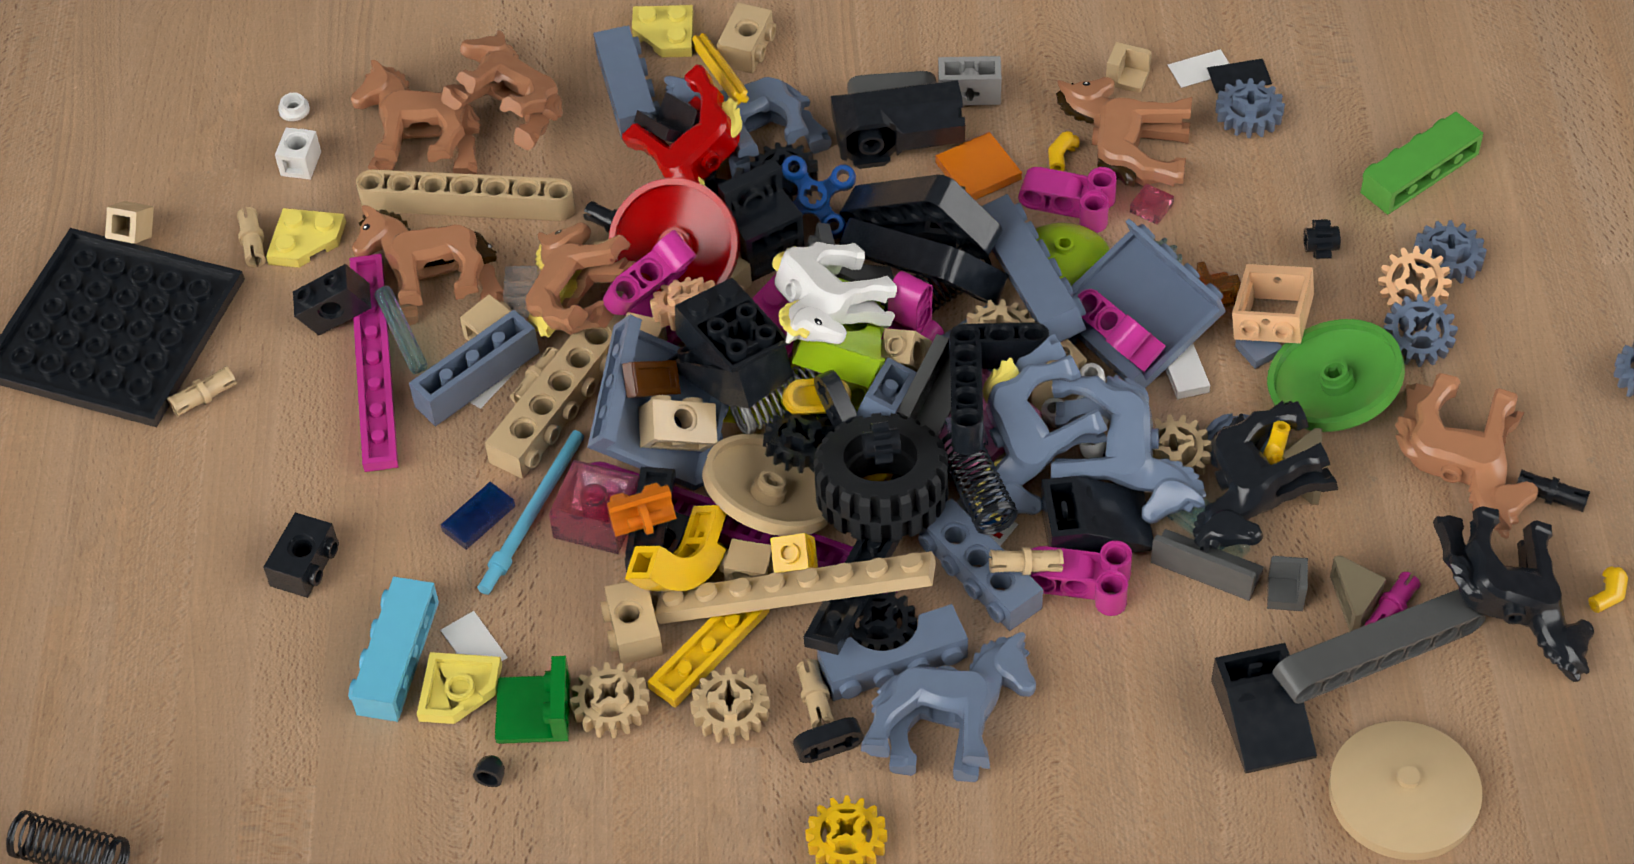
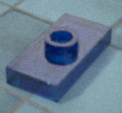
(478, 515)

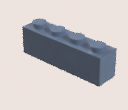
(624, 75)
(474, 367)

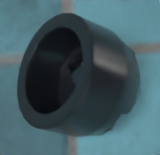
(489, 771)

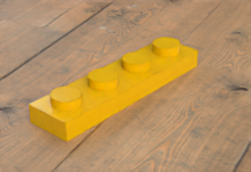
(702, 654)

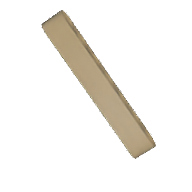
(466, 194)

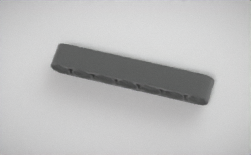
(1376, 646)

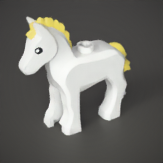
(823, 302)

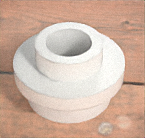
(293, 107)

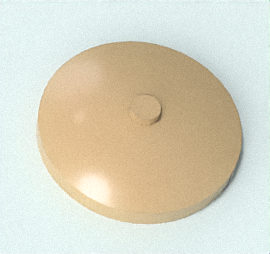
(758, 491)
(1405, 790)

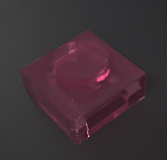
(1151, 204)

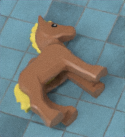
(567, 275)

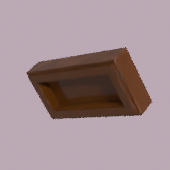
(651, 378)

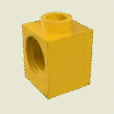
(793, 552)

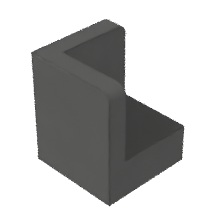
(1287, 583)

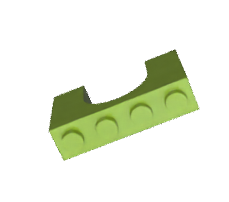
(853, 360)

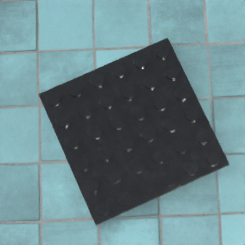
(114, 326)

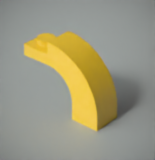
(693, 561)

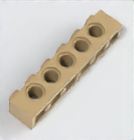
(550, 401)

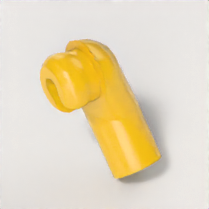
(1277, 442)
(1614, 592)

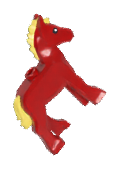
(703, 145)

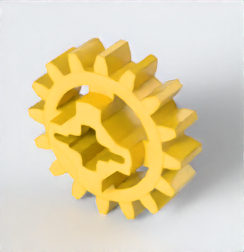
(847, 833)

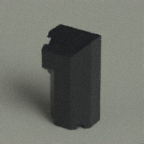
(897, 119)

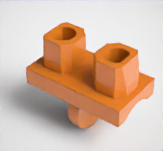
(641, 510)

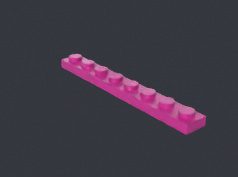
(374, 373)

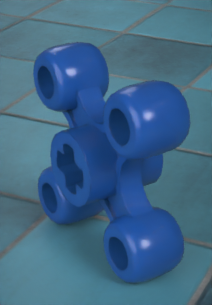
(825, 188)

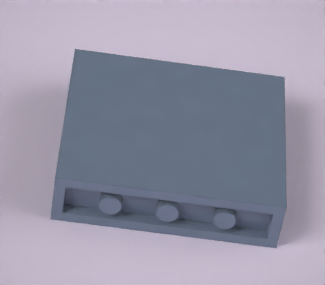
(1156, 293)
(617, 417)

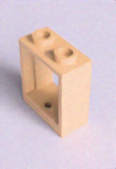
(1260, 283)

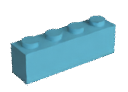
(394, 649)

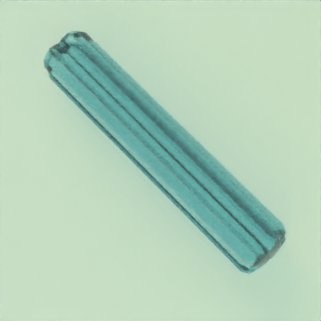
(401, 329)

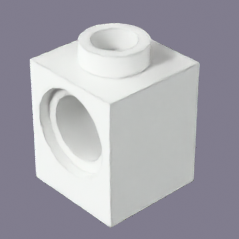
(298, 153)

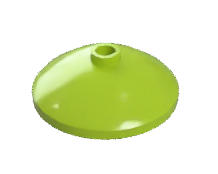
(1072, 247)

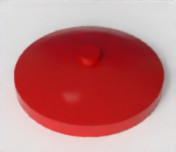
(696, 216)

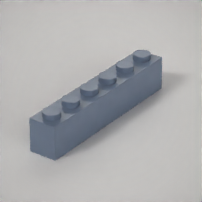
(1032, 273)

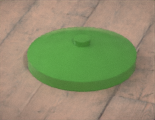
(1338, 373)

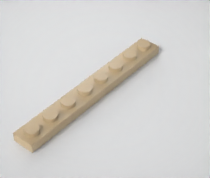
(797, 587)

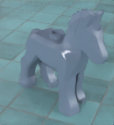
(768, 102)
(1128, 446)
(949, 699)

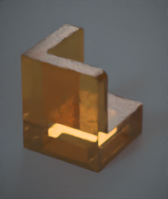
(1225, 284)

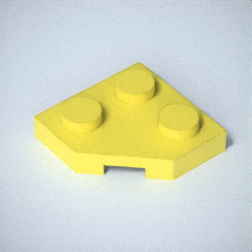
(665, 28)
(302, 235)
(457, 686)

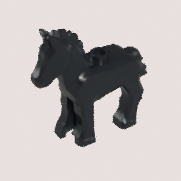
(1252, 481)
(1517, 594)

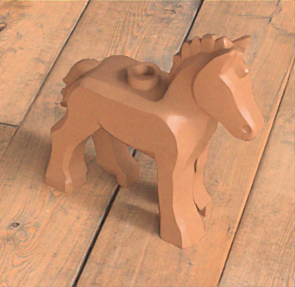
(508, 81)
(416, 115)
(1465, 454)

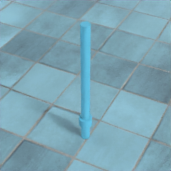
(501, 560)

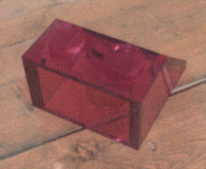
(581, 506)

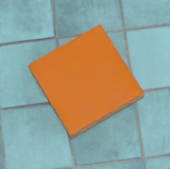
(979, 166)

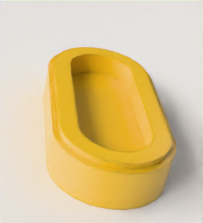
(802, 399)

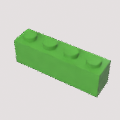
(1421, 162)

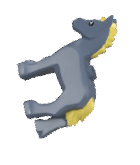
(1022, 431)

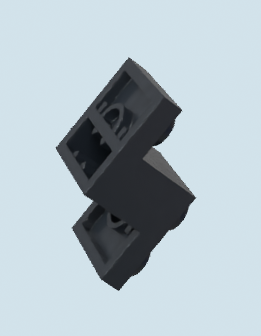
(764, 216)

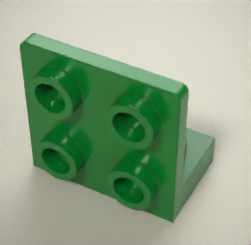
(534, 706)

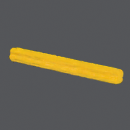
(720, 68)

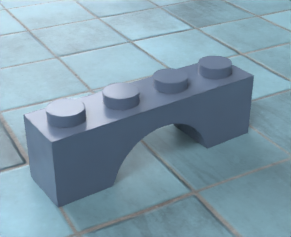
(856, 669)

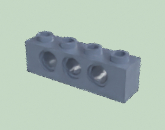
(1009, 606)

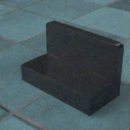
(672, 120)

